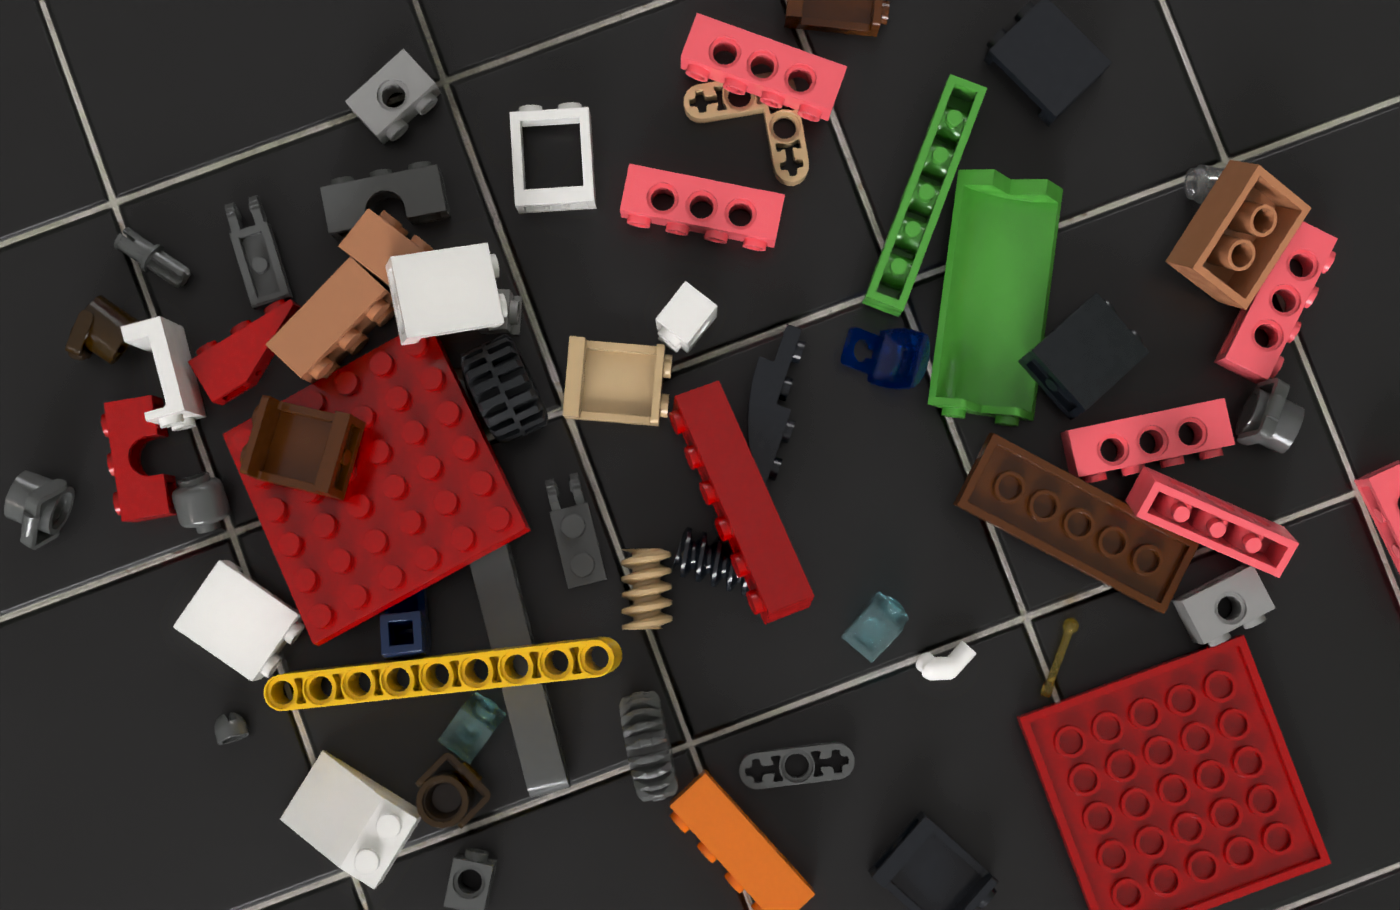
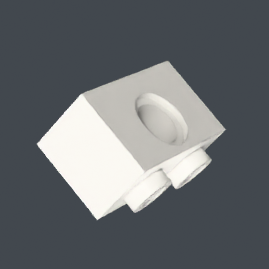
(685, 318)

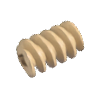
(646, 589)

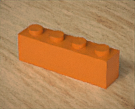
(739, 846)

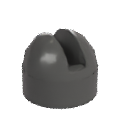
(230, 730)

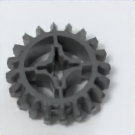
(648, 746)

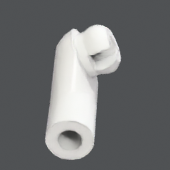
(945, 667)

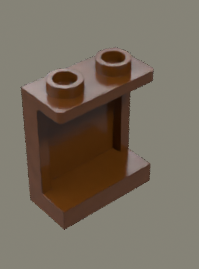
(838, 16)
(302, 447)

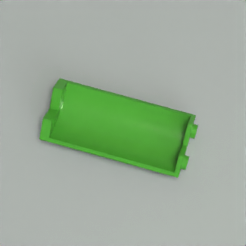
(994, 295)

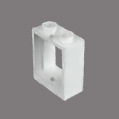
(559, 197)

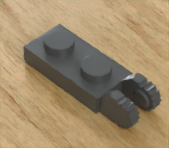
(258, 256)
(576, 536)

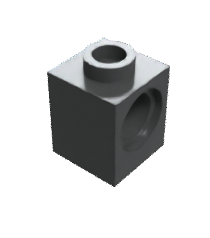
(463, 897)

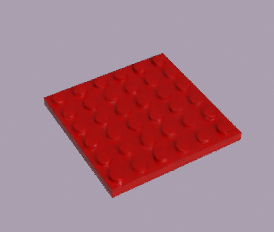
(416, 502)
(1175, 785)

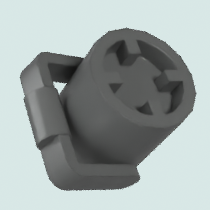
(1270, 417)
(39, 505)

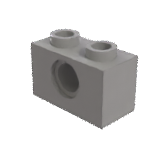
(398, 76)
(1248, 601)

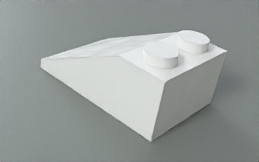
(351, 819)

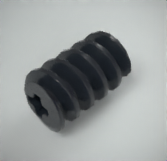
(707, 559)

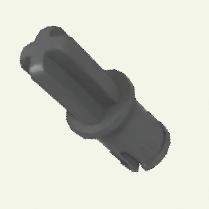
(152, 258)

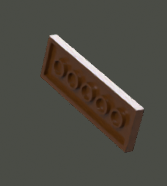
(1075, 523)

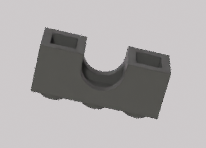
(419, 188)

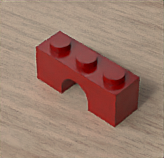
(138, 494)

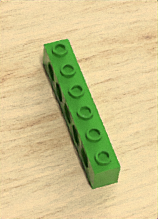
(924, 195)

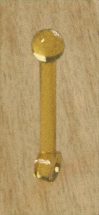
(1070, 626)

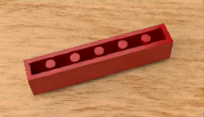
(741, 503)

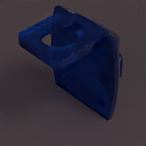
(897, 357)

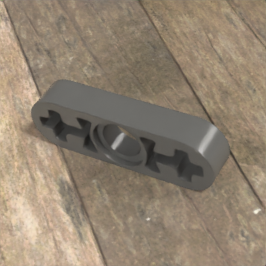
(825, 752)

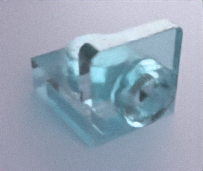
(876, 626)
(472, 727)

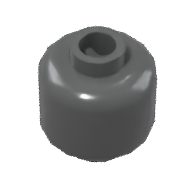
(200, 502)

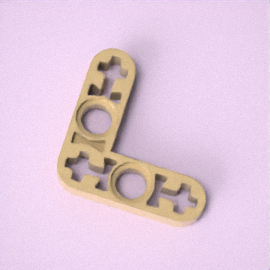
(755, 107)

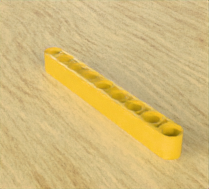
(423, 679)

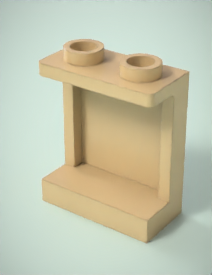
(616, 382)

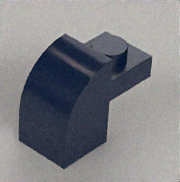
(406, 629)

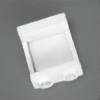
(445, 292)
(176, 376)
(240, 622)

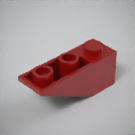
(241, 359)

